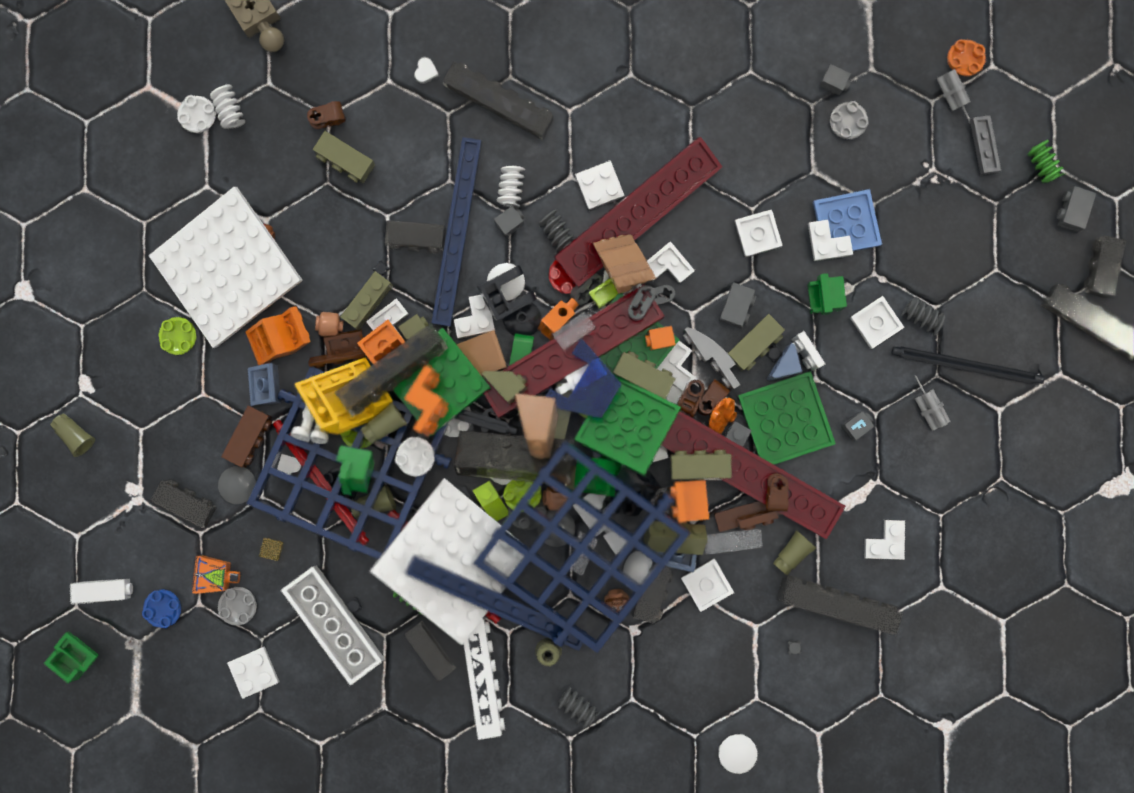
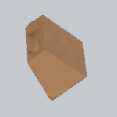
(484, 352)
(539, 422)

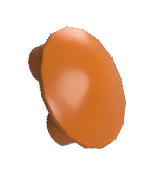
(966, 57)
(722, 415)

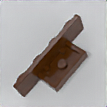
(339, 349)
(745, 516)

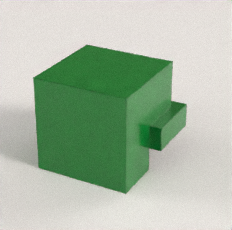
(827, 294)
(355, 469)
(597, 484)
(71, 658)

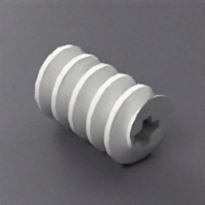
(225, 107)
(509, 186)

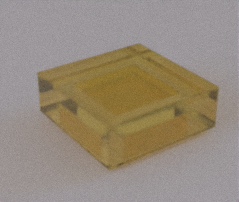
(271, 549)

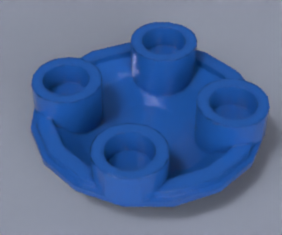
(161, 608)

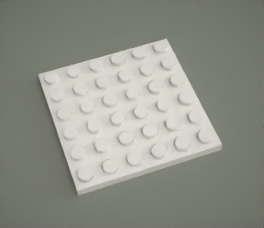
(225, 267)
(452, 535)

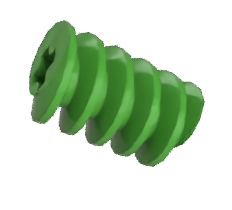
(1045, 162)

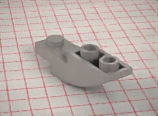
(708, 349)

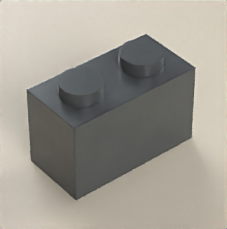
(1075, 209)
(737, 305)

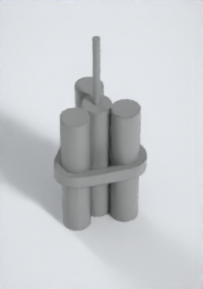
(954, 91)
(932, 409)

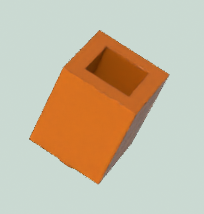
(660, 338)

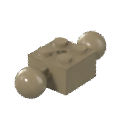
(258, 21)

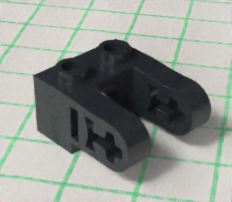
(496, 301)
(645, 485)

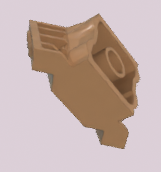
(623, 262)

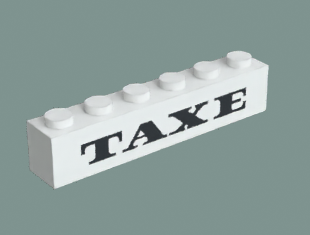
(482, 682)

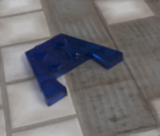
(594, 389)

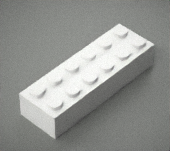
(333, 624)

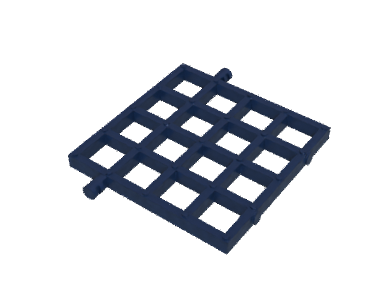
(334, 496)
(581, 547)

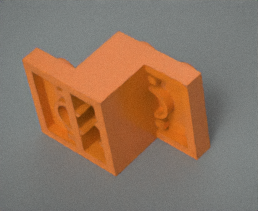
(278, 336)
(381, 342)
(431, 404)
(689, 501)

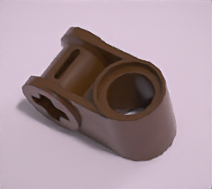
(328, 115)
(713, 395)
(690, 399)
(777, 496)

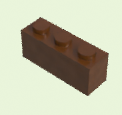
(247, 437)

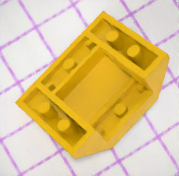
(325, 406)

